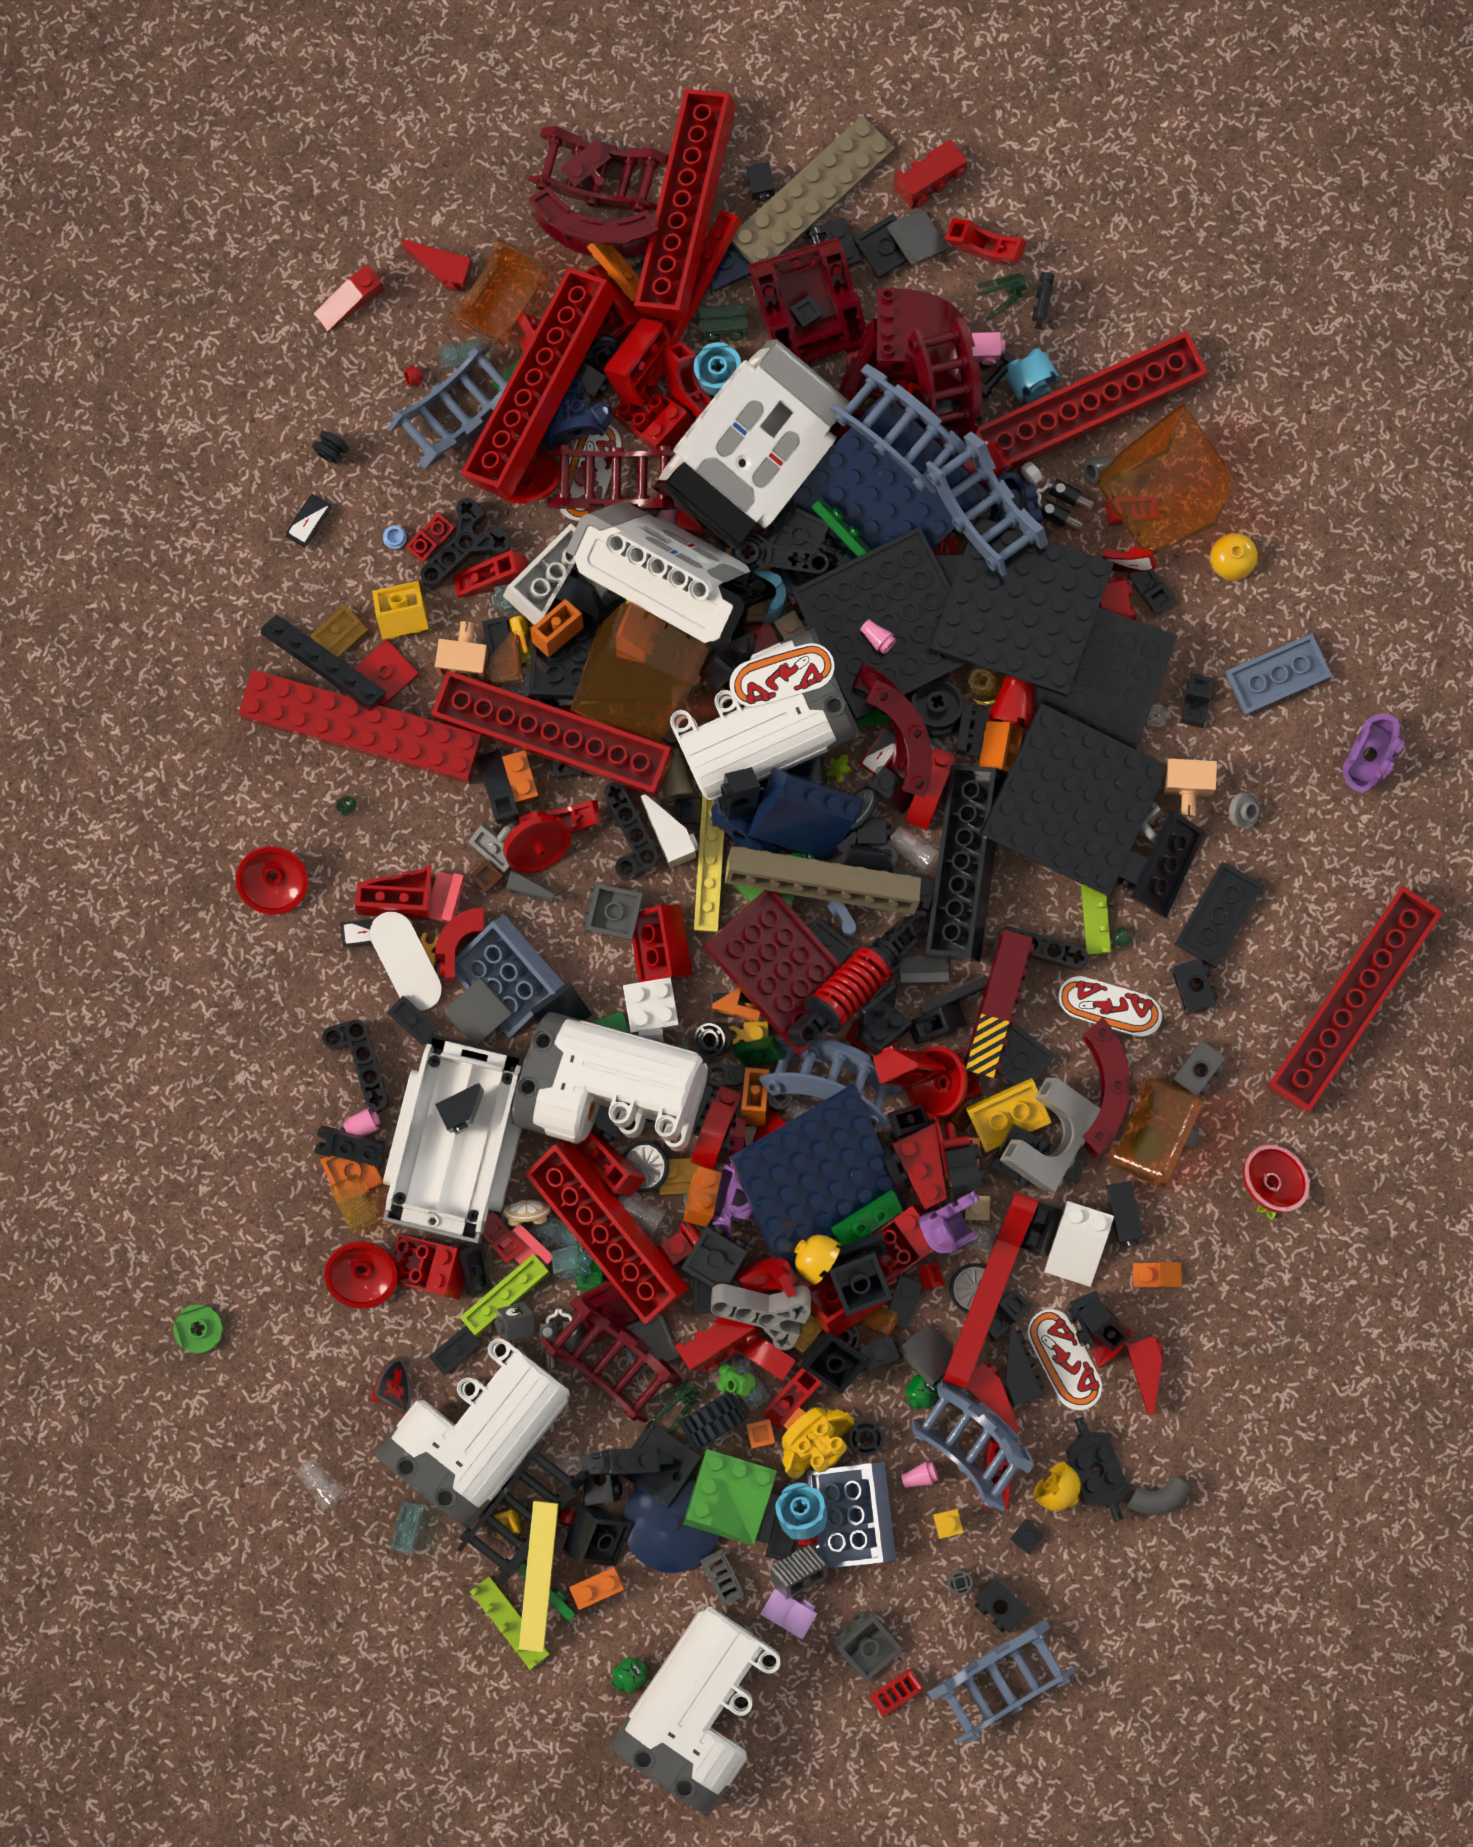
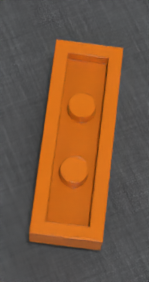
(616, 268)

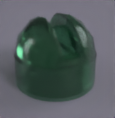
(346, 805)
(1121, 937)

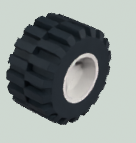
(713, 1421)

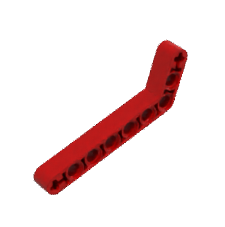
(990, 1289)

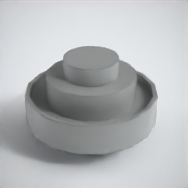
(1244, 810)

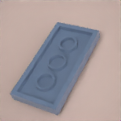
(1278, 674)

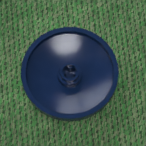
(659, 1532)

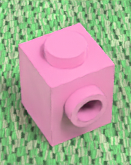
(988, 347)

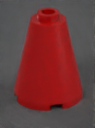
(1014, 703)

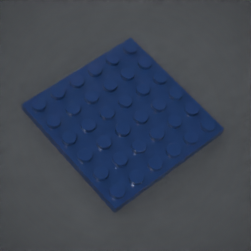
(878, 492)
(813, 1173)

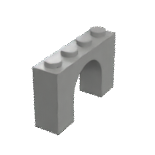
(1076, 1116)

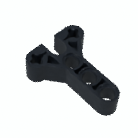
(465, 530)

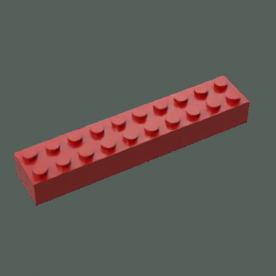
(685, 205)
(539, 383)
(1096, 400)
(349, 725)
(552, 733)
(1354, 999)

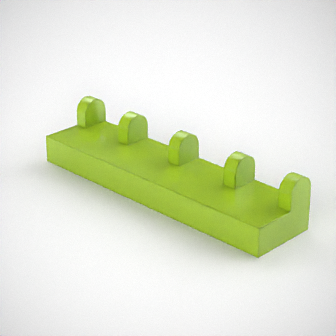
(1095, 922)
(504, 1294)
(505, 1618)

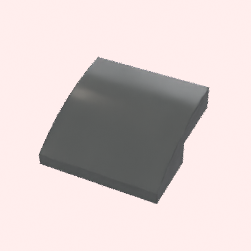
(478, 1012)

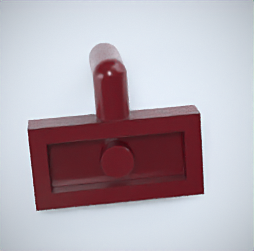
(586, 164)
(737, 1134)

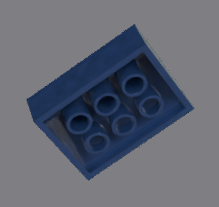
(804, 814)

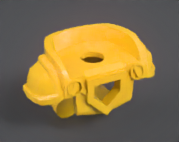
(815, 1441)

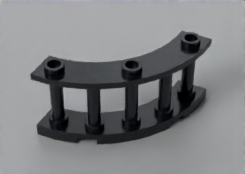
(507, 1566)

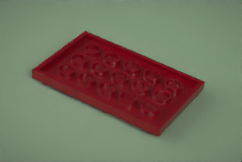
(773, 960)

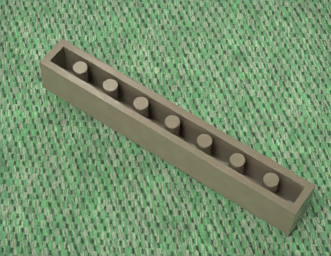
(823, 880)

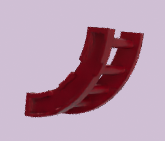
(645, 157)
(577, 231)
(851, 381)
(970, 386)
(588, 500)
(912, 742)
(1113, 1082)
(624, 1338)

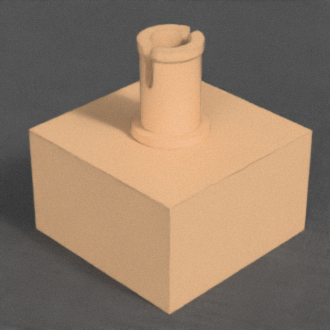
(462, 655)
(1190, 781)

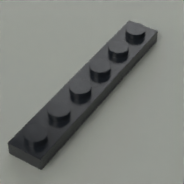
(323, 662)

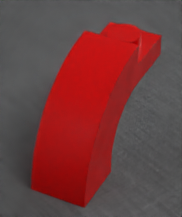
(984, 244)
(681, 378)
(922, 808)
(577, 817)
(458, 929)
(716, 1128)
(768, 1275)

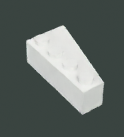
(541, 580)

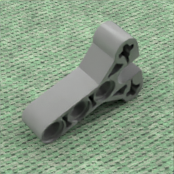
(774, 1312)

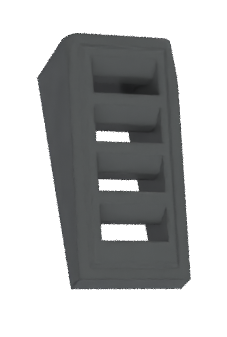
(522, 886)
(732, 1596)

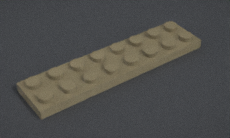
(812, 192)

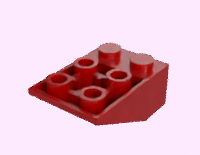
(656, 422)
(903, 1243)
(428, 1266)

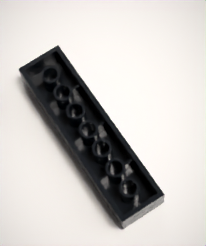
(964, 866)

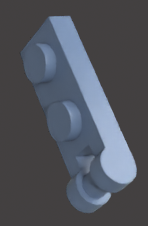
(848, 924)

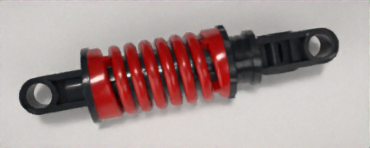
(856, 981)

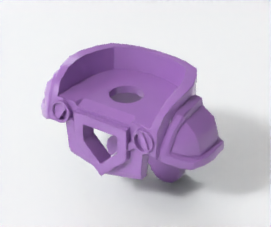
(1382, 735)
(730, 1202)
(946, 1228)

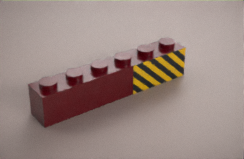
(997, 1003)

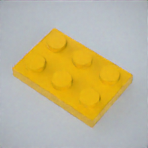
(996, 1114)

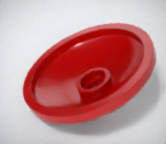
(537, 481)
(269, 893)
(933, 1093)
(1282, 1172)
(359, 1286)

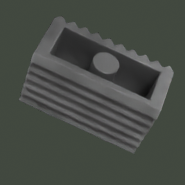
(798, 1571)

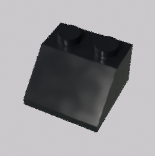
(859, 1282)
(834, 1361)
(597, 1536)

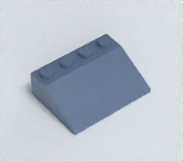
(510, 969)
(858, 1515)

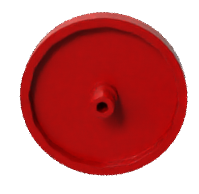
(537, 843)

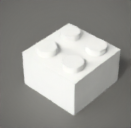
(651, 1005)

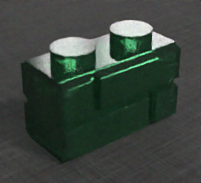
(723, 322)

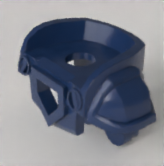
(576, 415)
(1024, 498)
(742, 825)

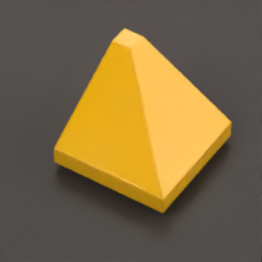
(510, 1519)

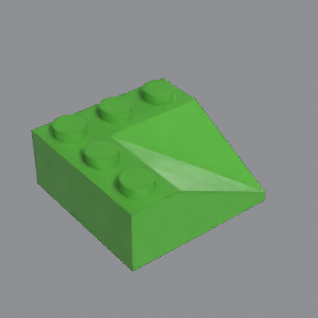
(729, 1497)

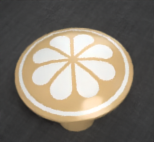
(527, 1211)

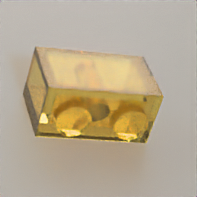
(355, 1204)

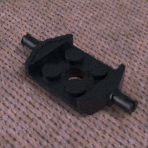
(1111, 1484)

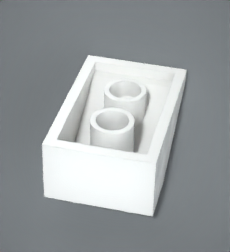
(672, 836)
(1078, 1243)

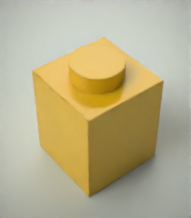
(947, 1523)

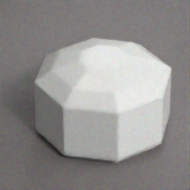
(1031, 473)

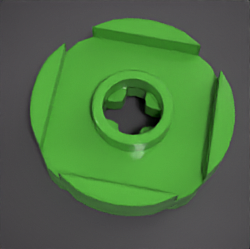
(186, 1322)

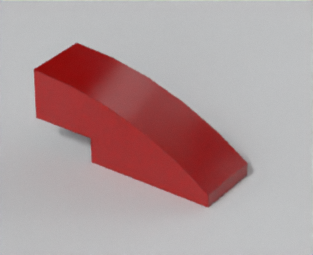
(768, 1357)

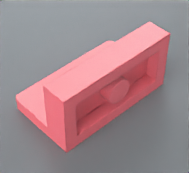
(446, 896)
(531, 1246)

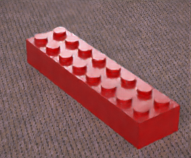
(607, 1231)

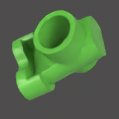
(734, 1382)

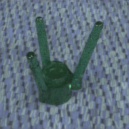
(1012, 284)
(685, 1393)

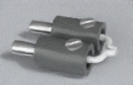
(549, 1330)

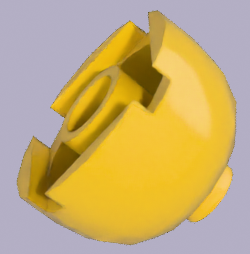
(1233, 556)
(815, 1256)
(1059, 1489)

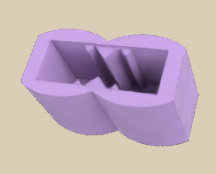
(790, 1613)

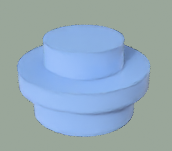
(394, 537)

